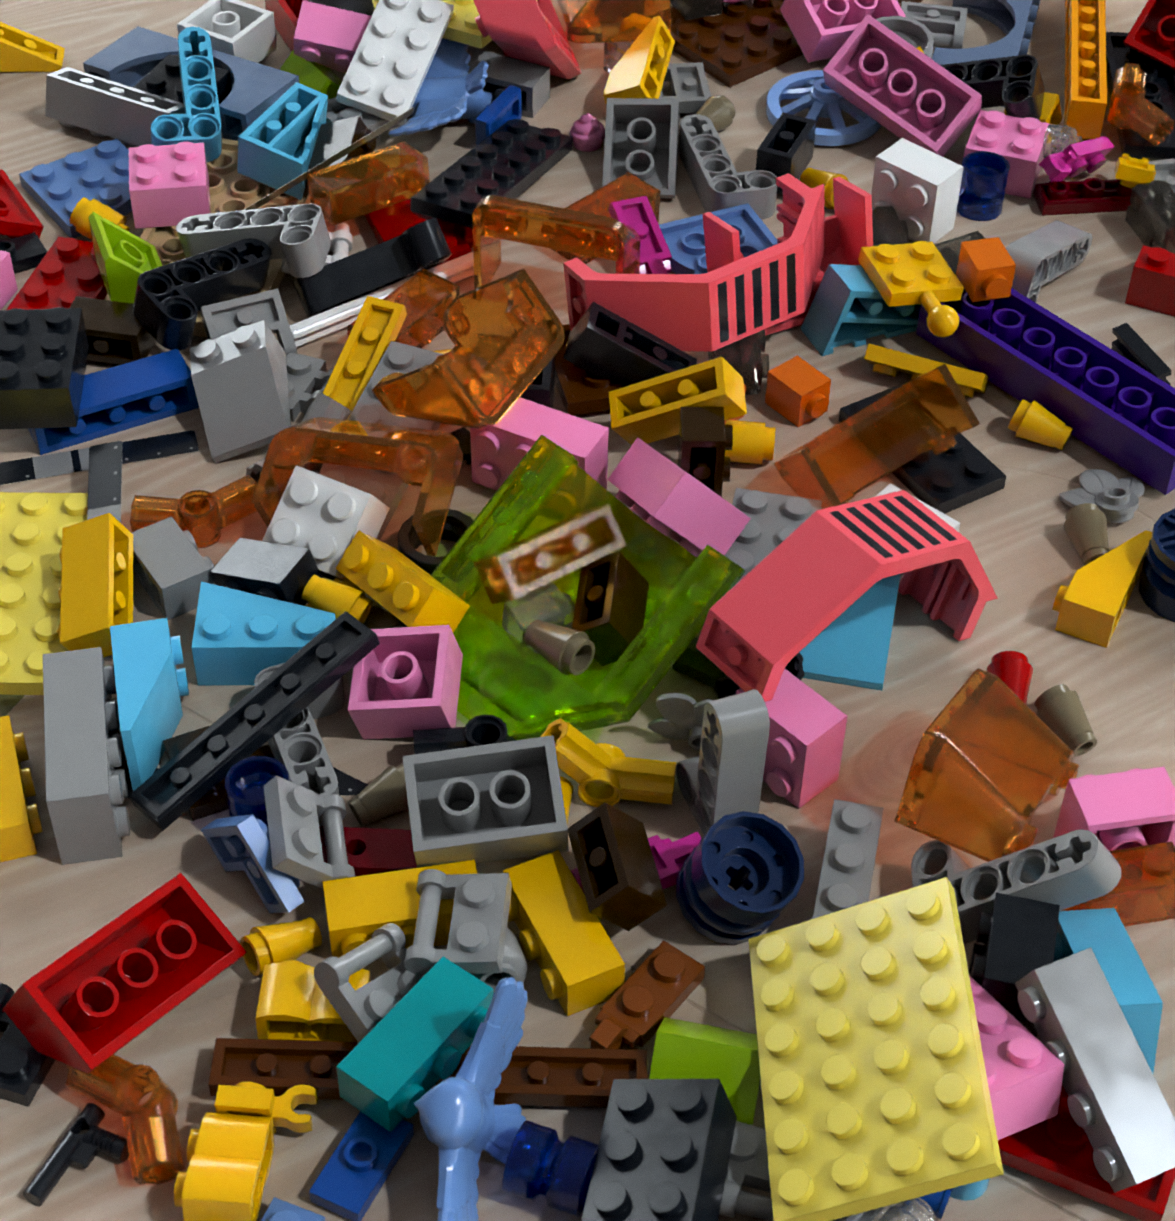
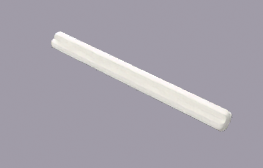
(346, 313)

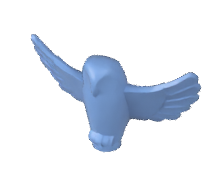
(448, 91)
(461, 1110)

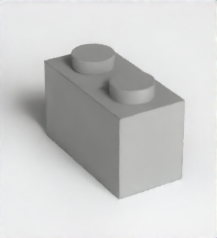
(170, 567)

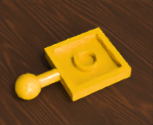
(914, 276)

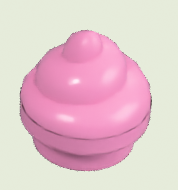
(587, 133)

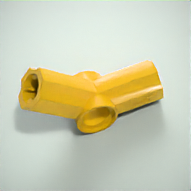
(606, 772)

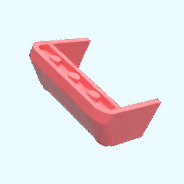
(528, 33)
(844, 237)

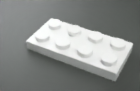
(394, 56)

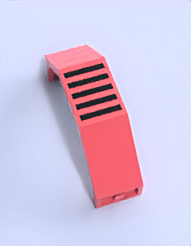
(725, 303)
(827, 569)

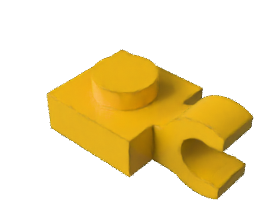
(257, 1100)

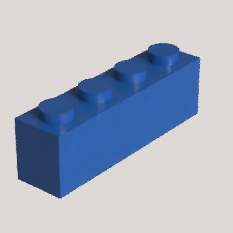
(125, 399)

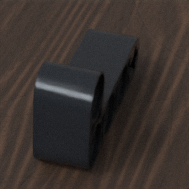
(1005, 82)
(374, 268)
(174, 293)

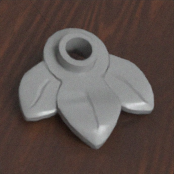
(1113, 496)
(680, 718)

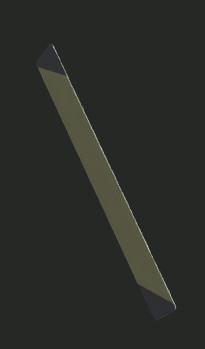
(332, 159)

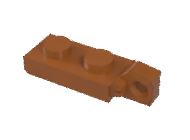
(646, 998)

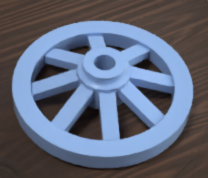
(822, 102)

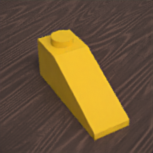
(27, 52)
(643, 66)
(1101, 592)

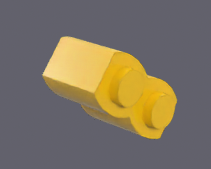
(295, 1006)
(226, 1168)

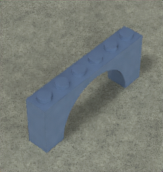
(1013, 17)
(252, 84)

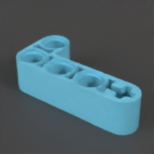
(200, 98)

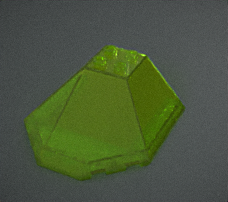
(521, 686)

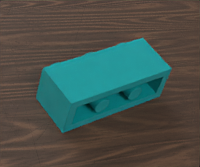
(414, 1044)

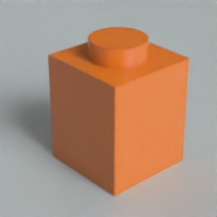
(985, 269)
(797, 391)

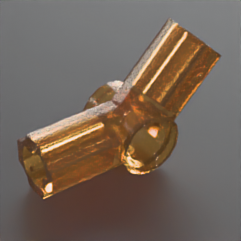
(1133, 110)
(198, 510)
(148, 1127)

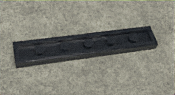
(253, 720)

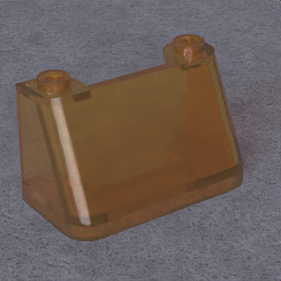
(501, 345)
(984, 771)

